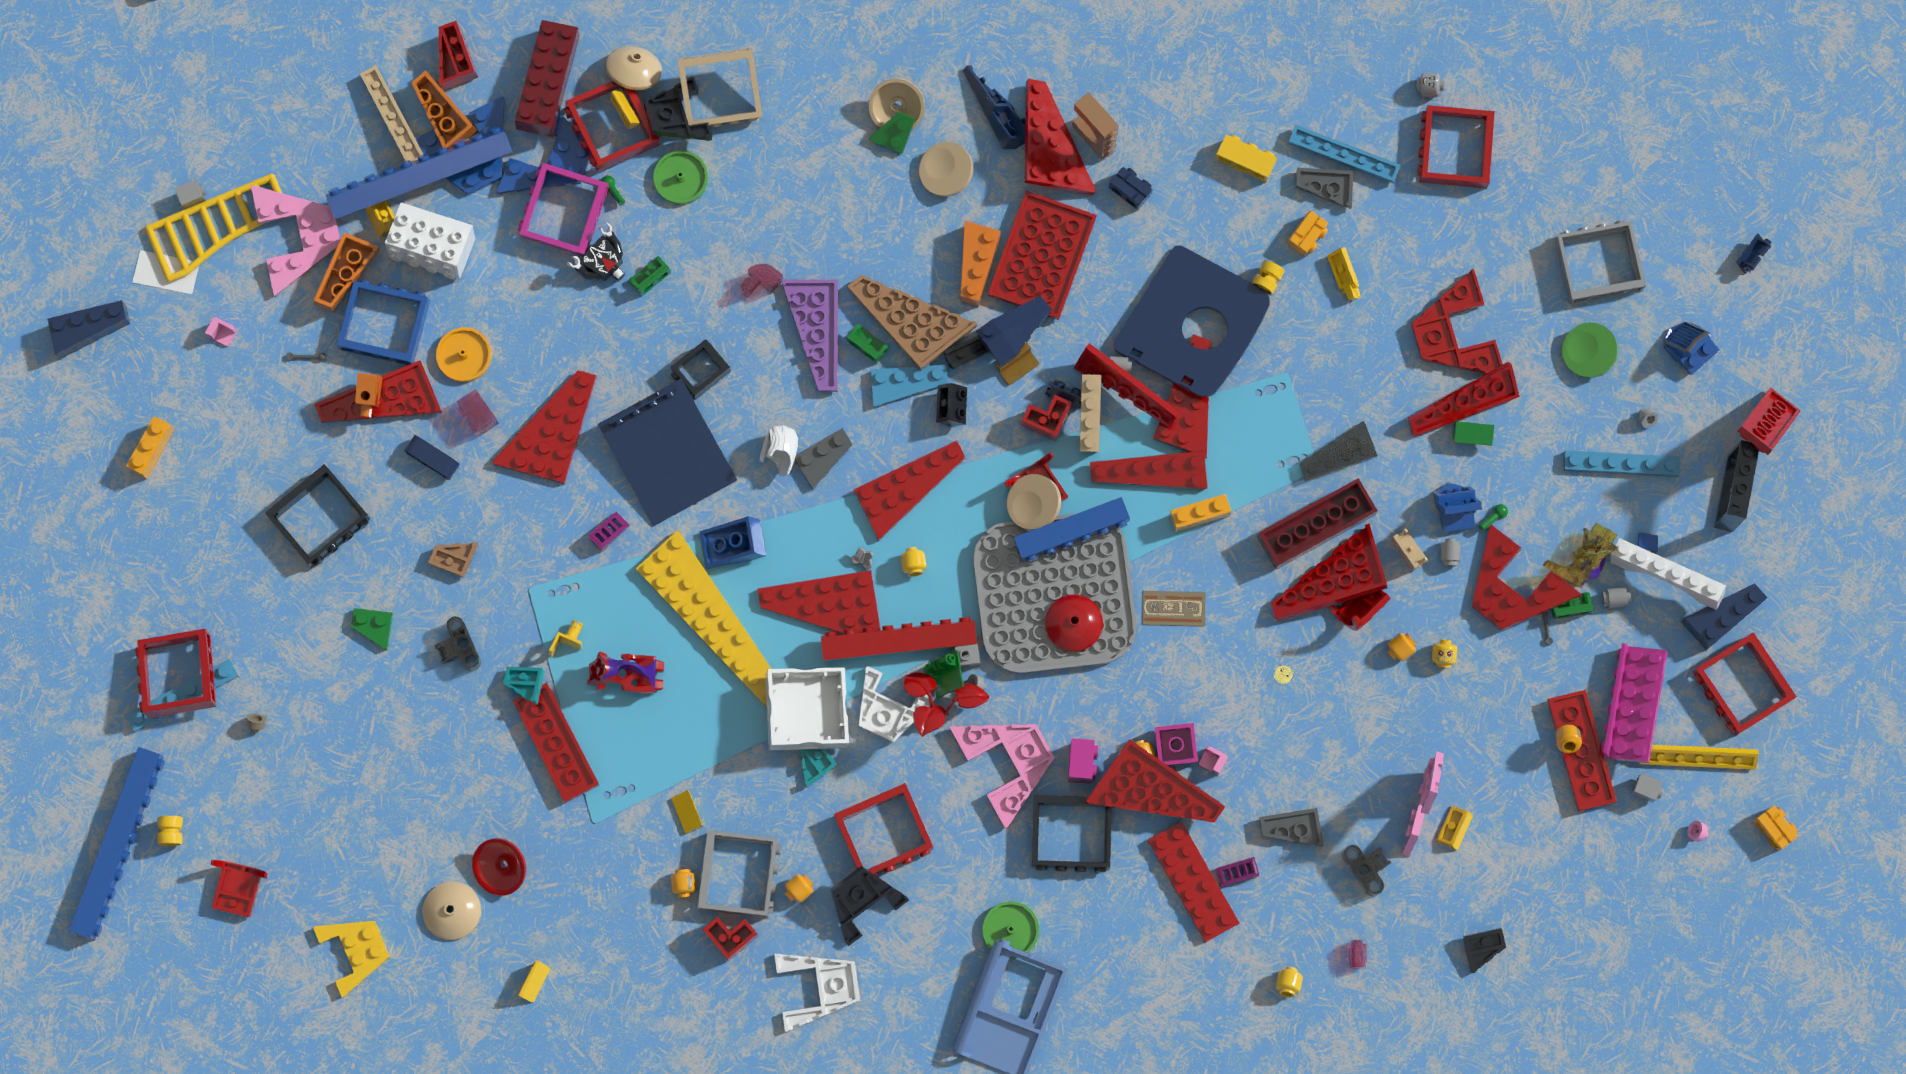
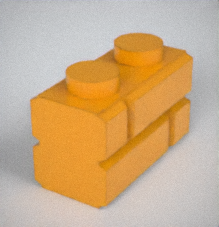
(1308, 233)
(1776, 828)

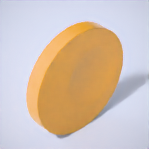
(464, 354)

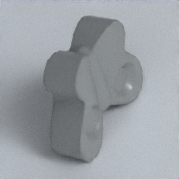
(863, 557)

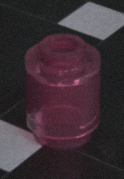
(1357, 954)

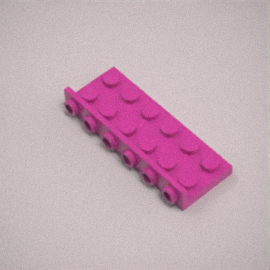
(1634, 704)

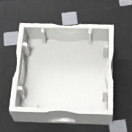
(806, 709)

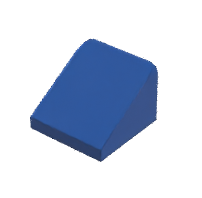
(1648, 542)

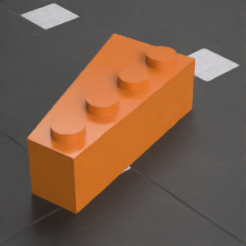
(444, 115)
(978, 255)
(346, 266)

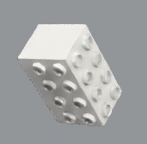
(430, 241)

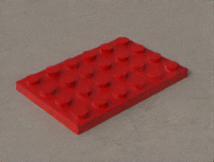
(1042, 253)

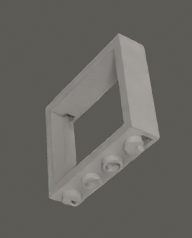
(1605, 291)
(707, 869)

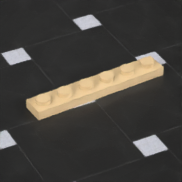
(391, 114)

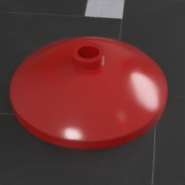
(1074, 636)
(490, 868)

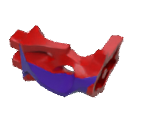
(606, 670)

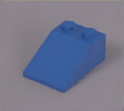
(733, 542)

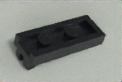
(965, 352)

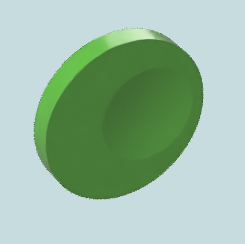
(680, 177)
(1590, 350)
(1012, 923)

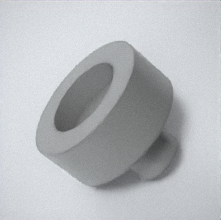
(1647, 417)
(977, 680)

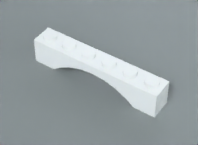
(1696, 585)

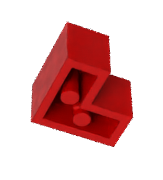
(1047, 422)
(732, 941)

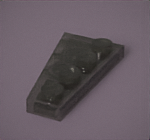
(1345, 451)

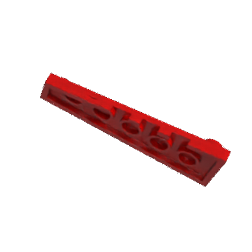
(1114, 377)
(1474, 397)
(1172, 470)

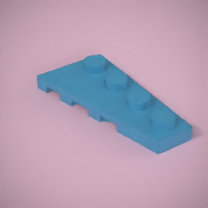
(904, 382)

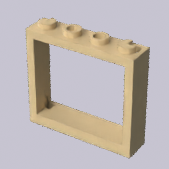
(714, 58)

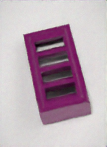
(598, 531)
(1255, 873)

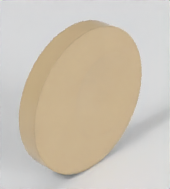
(946, 169)
(1033, 501)

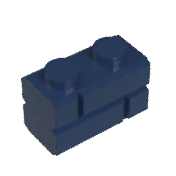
(1130, 187)

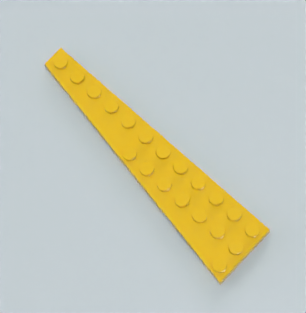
(696, 599)

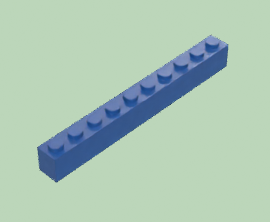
(418, 173)
(116, 843)

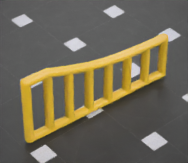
(202, 208)

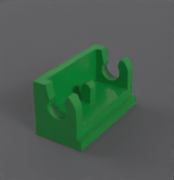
(650, 276)
(867, 343)
(1473, 433)
(1574, 607)

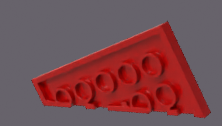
(402, 394)
(1191, 426)
(899, 491)

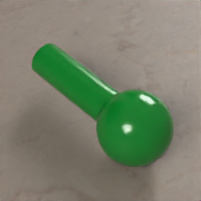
(612, 189)
(1499, 512)

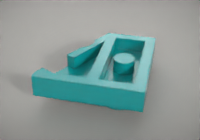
(524, 682)
(816, 764)

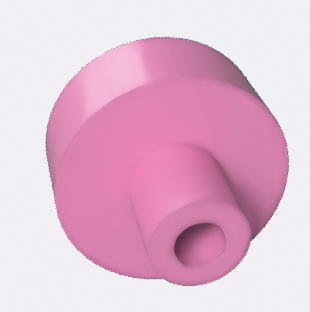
(1697, 831)

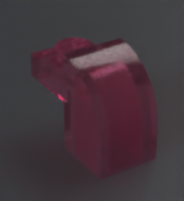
(761, 275)

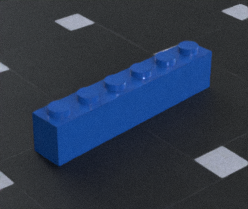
(1071, 529)

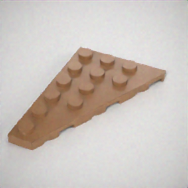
(914, 325)

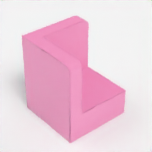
(221, 331)
(1213, 760)

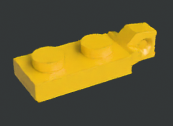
(1344, 273)

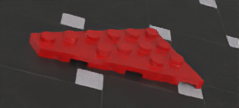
(550, 438)
(1347, 574)
(828, 602)
(1148, 785)

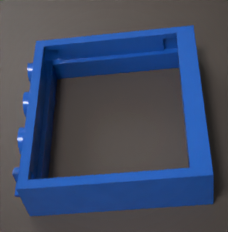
(378, 352)

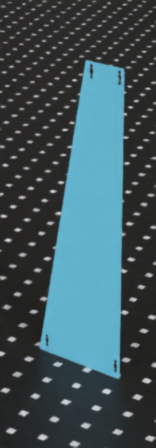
(711, 713)

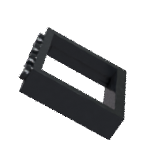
(1736, 486)
(297, 494)
(1078, 801)

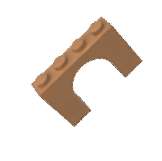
(1095, 126)

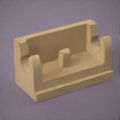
(1409, 550)

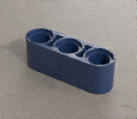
(431, 457)

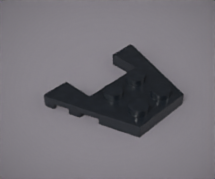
(668, 116)
(857, 894)

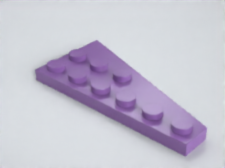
(816, 318)

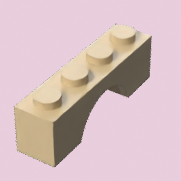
(1090, 413)

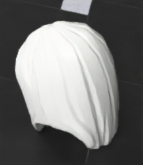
(781, 448)

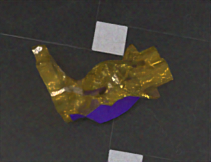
(1594, 548)

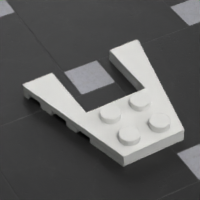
(835, 981)

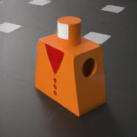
(368, 384)

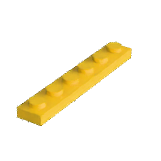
(1703, 757)

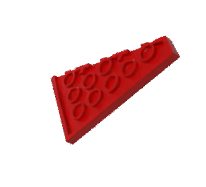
(1049, 148)

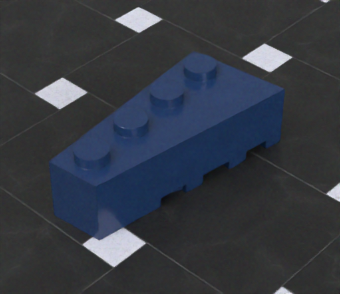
(1711, 624)

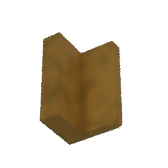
(1019, 366)

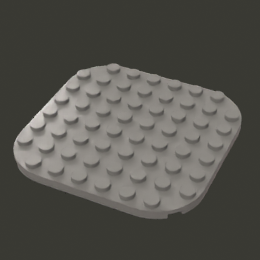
(1019, 594)

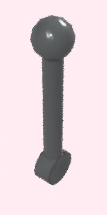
(290, 356)
(1548, 641)

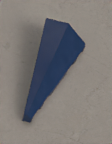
(1000, 113)

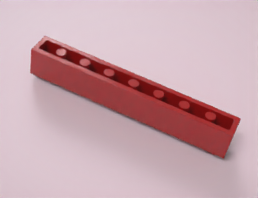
(898, 639)

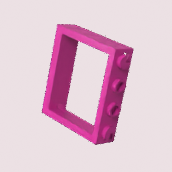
(592, 219)

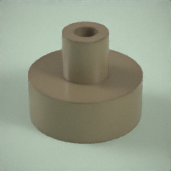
(255, 722)

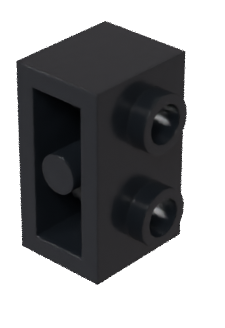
(951, 404)

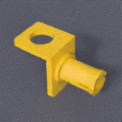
(569, 638)

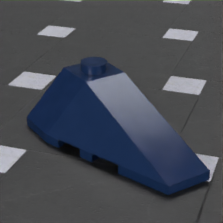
(1010, 331)

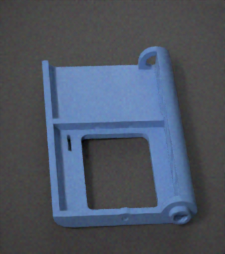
(1000, 1037)

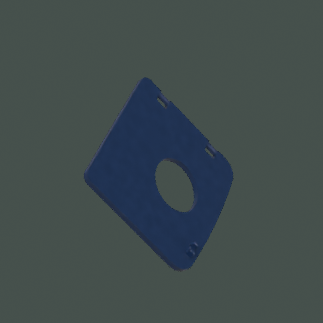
(1180, 287)

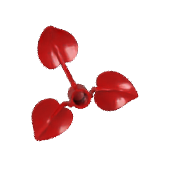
(933, 718)

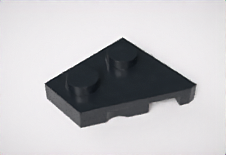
(1483, 946)

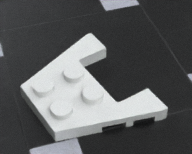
(883, 714)

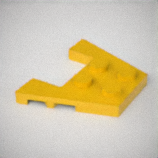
(363, 948)

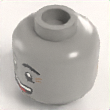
(1430, 85)

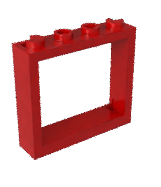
(586, 143)
(1450, 179)
(1769, 667)
(207, 673)
(875, 801)

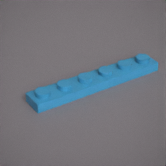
(1344, 154)
(1622, 463)
(193, 688)

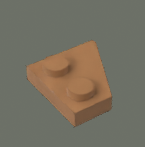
(453, 557)

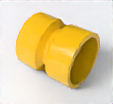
(1269, 275)
(169, 830)

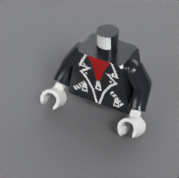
(601, 259)

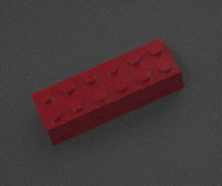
(547, 78)
(1317, 523)

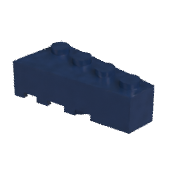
(86, 326)

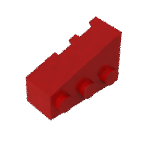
(455, 59)

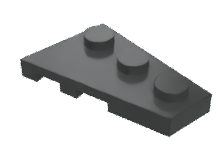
(1327, 184)
(821, 457)
(1293, 827)

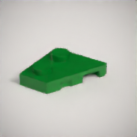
(895, 132)
(373, 625)

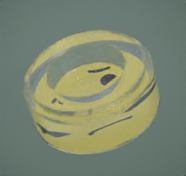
(1283, 674)

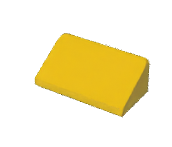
(624, 109)
(381, 217)
(687, 812)
(1454, 827)
(534, 981)

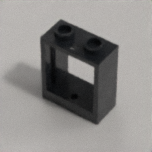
(714, 356)

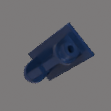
(1750, 256)
(1058, 388)

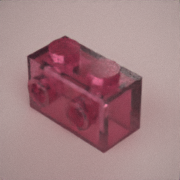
(477, 412)

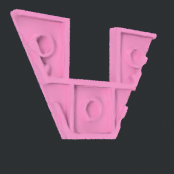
(316, 228)
(1027, 752)
(1428, 793)

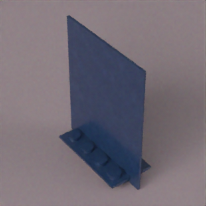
(667, 452)

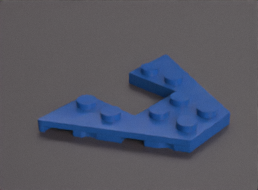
(565, 154)
(482, 175)

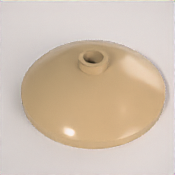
(633, 67)
(883, 98)
(462, 919)

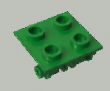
(946, 673)

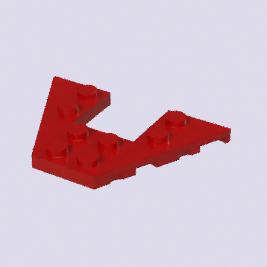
(1436, 336)
(1503, 604)

